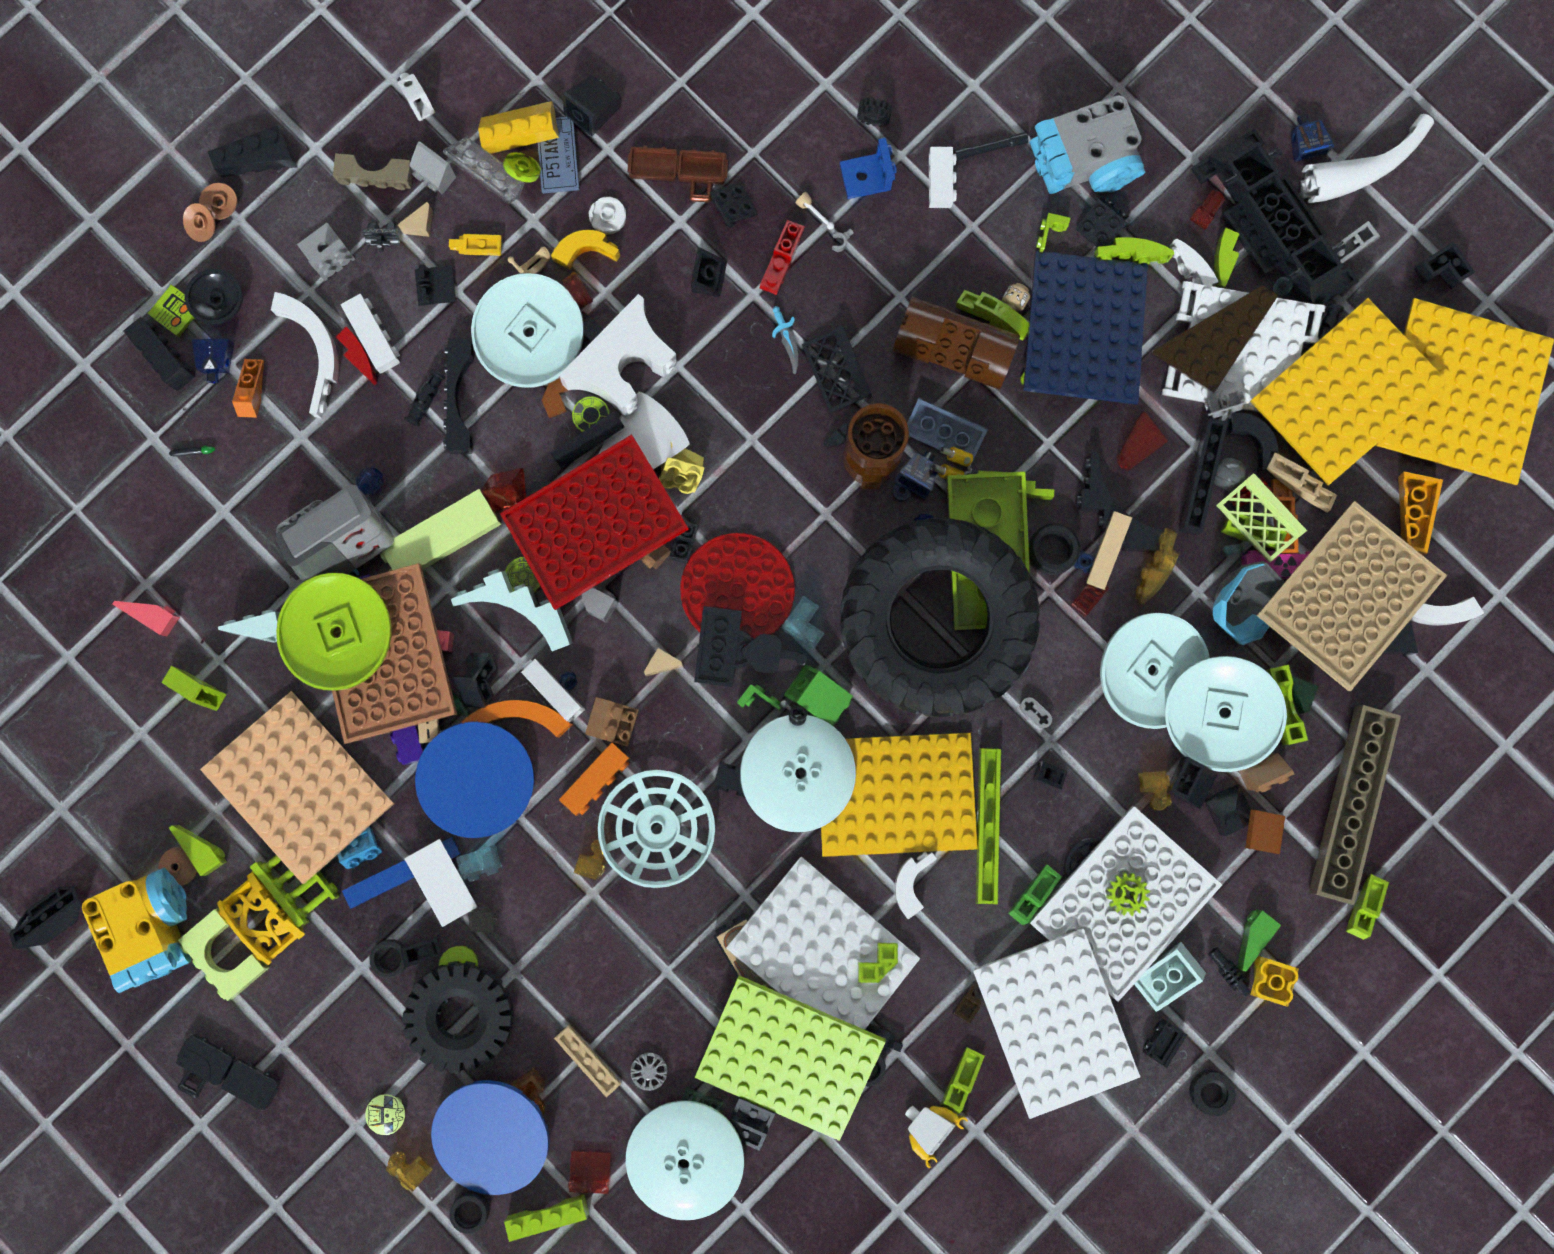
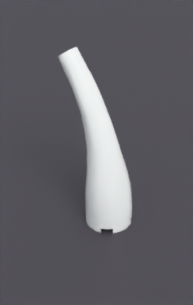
(1343, 177)

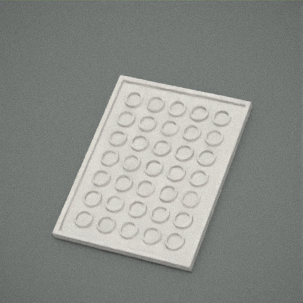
(1128, 943)
(810, 946)
(1056, 1023)

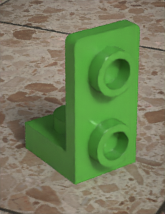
(747, 698)

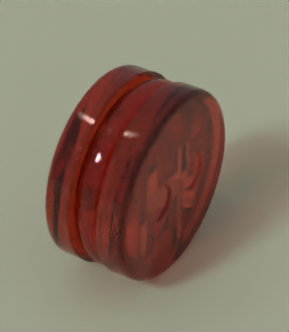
(577, 290)

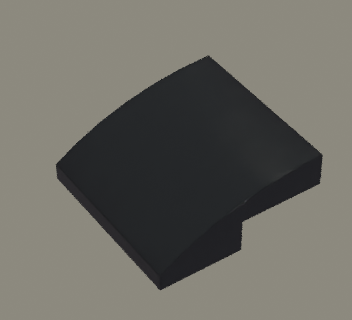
(751, 1122)

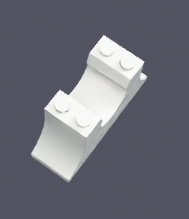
(620, 343)

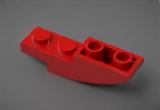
(782, 257)

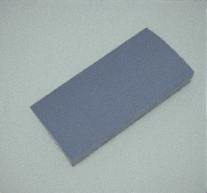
(944, 428)

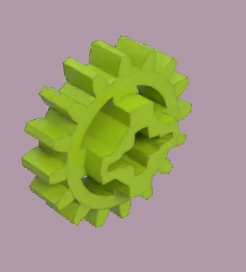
(1121, 898)

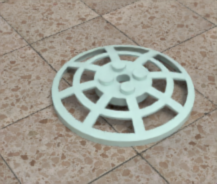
(656, 842)

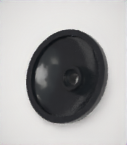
(206, 289)

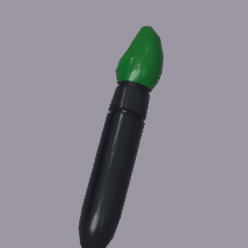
(192, 451)

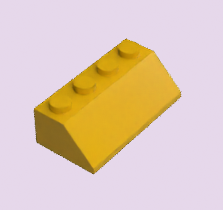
(518, 127)

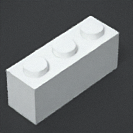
(941, 177)

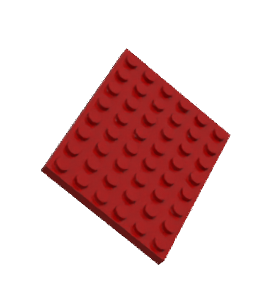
(593, 522)

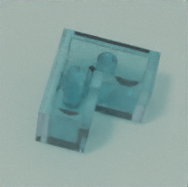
(799, 624)

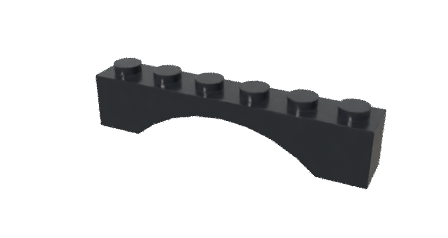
(459, 358)

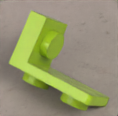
(1056, 222)

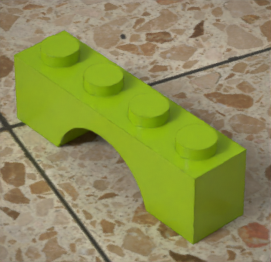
(1294, 728)
(534, 1222)

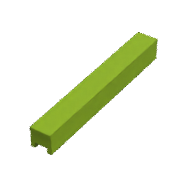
(988, 826)

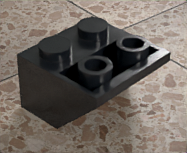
(1191, 782)

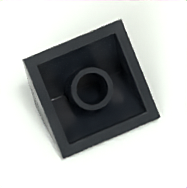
(708, 273)

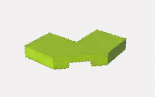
(886, 959)

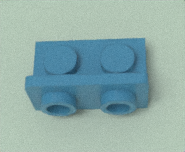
(360, 850)

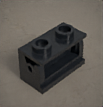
(1164, 1043)

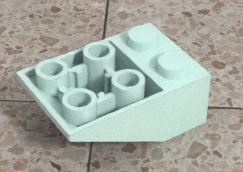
(258, 627)

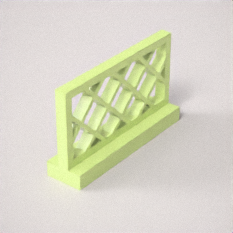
(1274, 507)

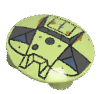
(385, 1114)

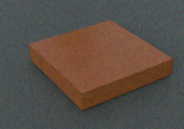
(1265, 831)

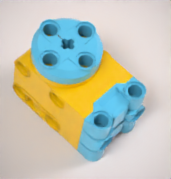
(138, 928)

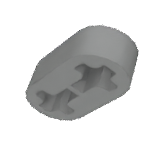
(1032, 715)

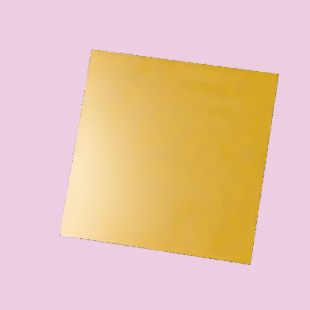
(1490, 397)

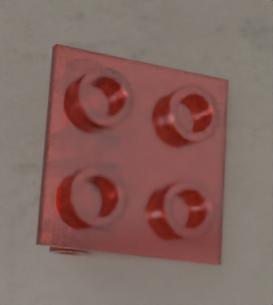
(589, 1172)

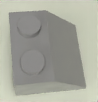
(431, 168)

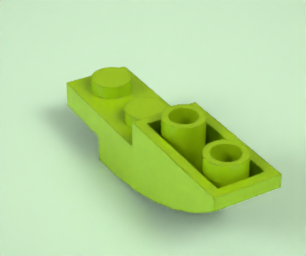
(1139, 249)
(995, 311)

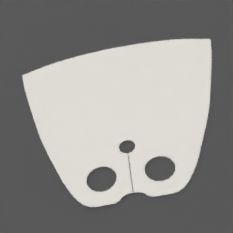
(653, 431)

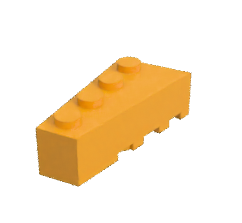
(1418, 508)

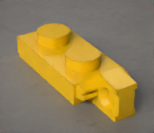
(477, 244)

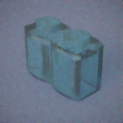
(479, 862)

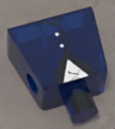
(213, 357)

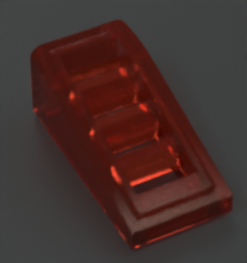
(1081, 608)

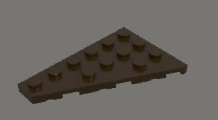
(1214, 344)

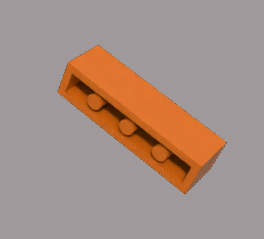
(594, 779)

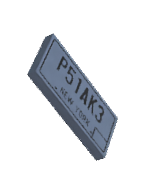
(559, 160)

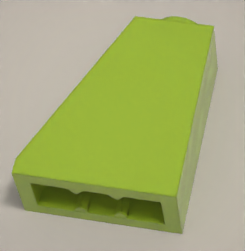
(193, 688)

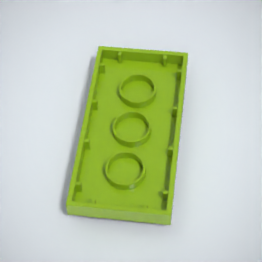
(999, 506)

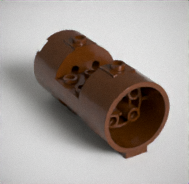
(956, 342)
(875, 444)

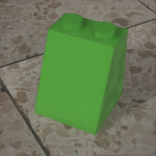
(818, 695)

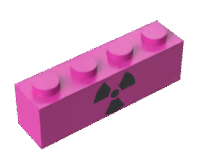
(1283, 564)

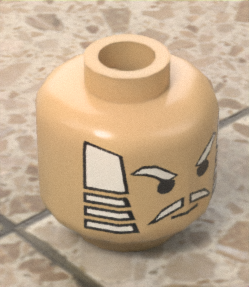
(1016, 296)

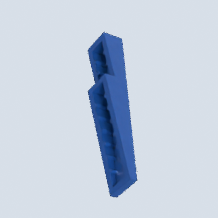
(388, 879)

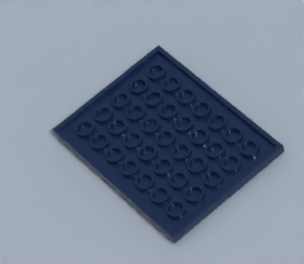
(1086, 327)

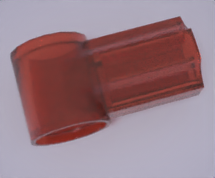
(1206, 212)

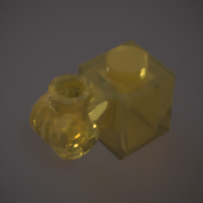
(1157, 784)
(591, 866)
(409, 1174)

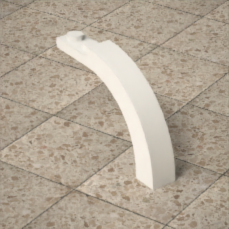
(327, 353)
(1448, 615)

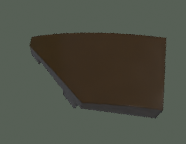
(968, 1005)

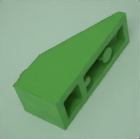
(1256, 935)

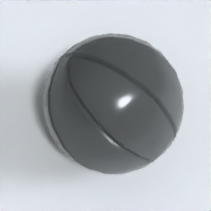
(1230, 474)

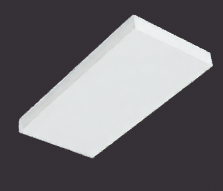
(440, 882)

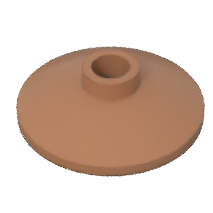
(216, 193)
(199, 222)
(186, 870)

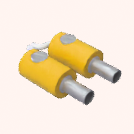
(955, 455)

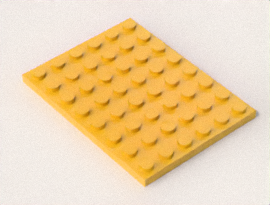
(1348, 391)
(907, 797)

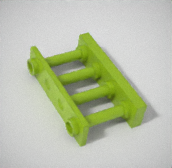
(287, 900)

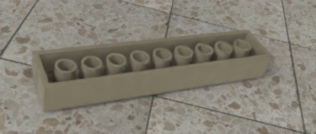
(1354, 804)

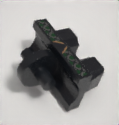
(381, 236)

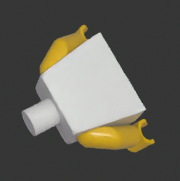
(930, 1129)

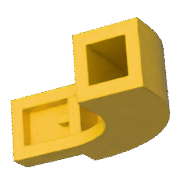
(580, 242)

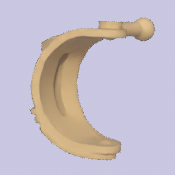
(542, 254)

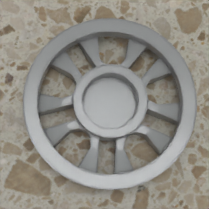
(649, 1071)

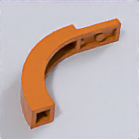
(522, 709)

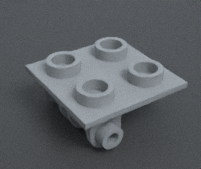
(1236, 405)

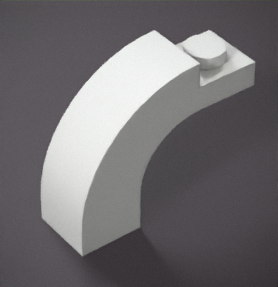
(904, 883)

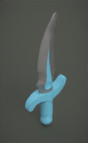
(787, 339)

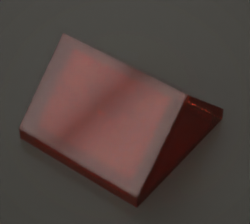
(504, 489)

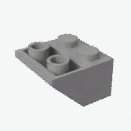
(599, 603)

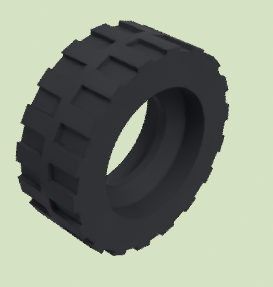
(1228, 1092)

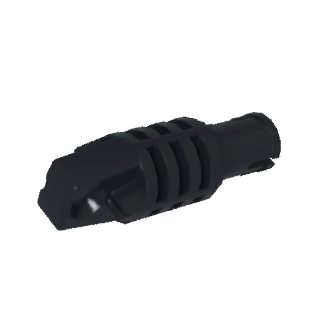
(1229, 972)

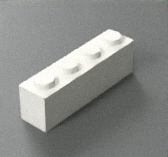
(370, 333)

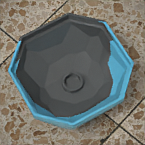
(1242, 598)

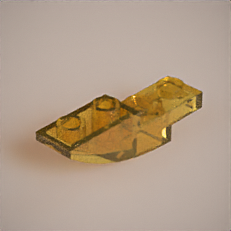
(1156, 574)

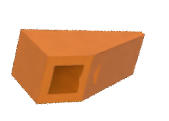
(249, 389)

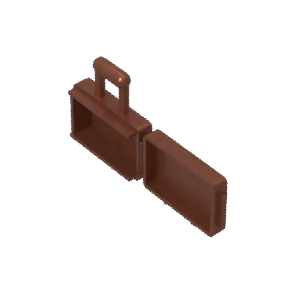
(691, 167)

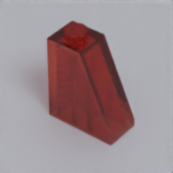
(1140, 443)

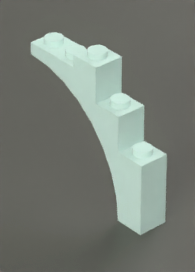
(523, 600)

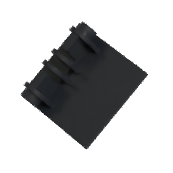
(733, 204)
(435, 285)

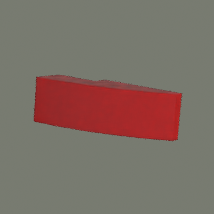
(357, 354)

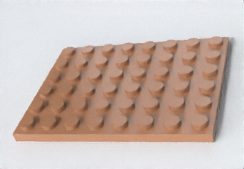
(413, 678)

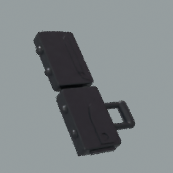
(216, 1065)

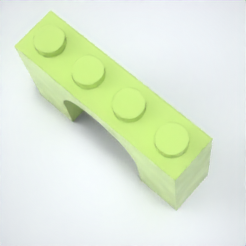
(198, 945)

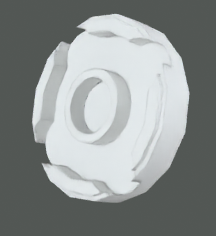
(607, 215)

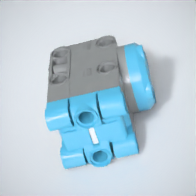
(1090, 146)

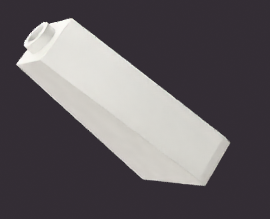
(552, 690)

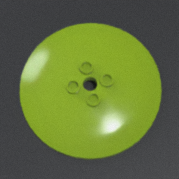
(308, 625)

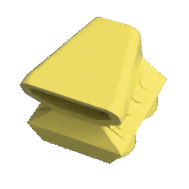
(682, 471)

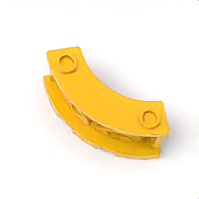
(245, 934)

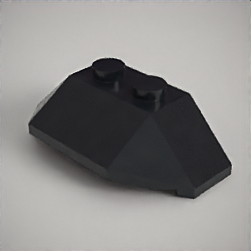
(47, 918)

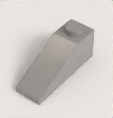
(1358, 241)

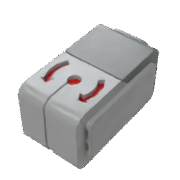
(333, 535)

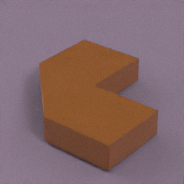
(552, 400)

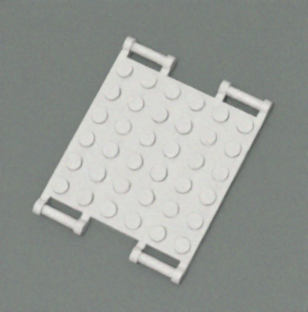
(1266, 355)

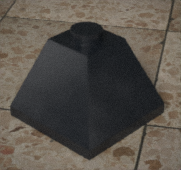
(1229, 810)

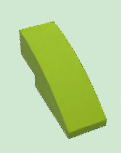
(1225, 256)
(1367, 907)
(962, 1080)

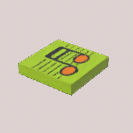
(172, 311)

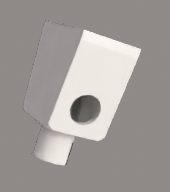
(412, 91)

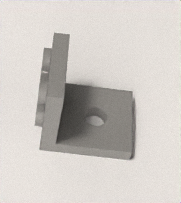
(329, 259)

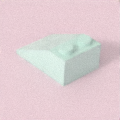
(1170, 977)

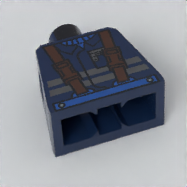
(1309, 139)
(918, 474)

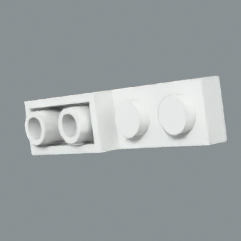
(1192, 264)

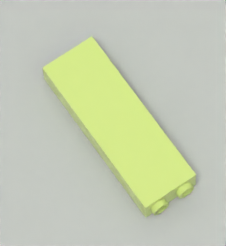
(442, 533)

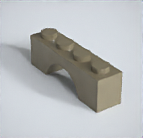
(395, 174)

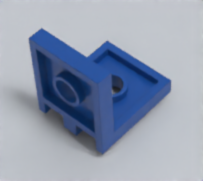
(877, 169)

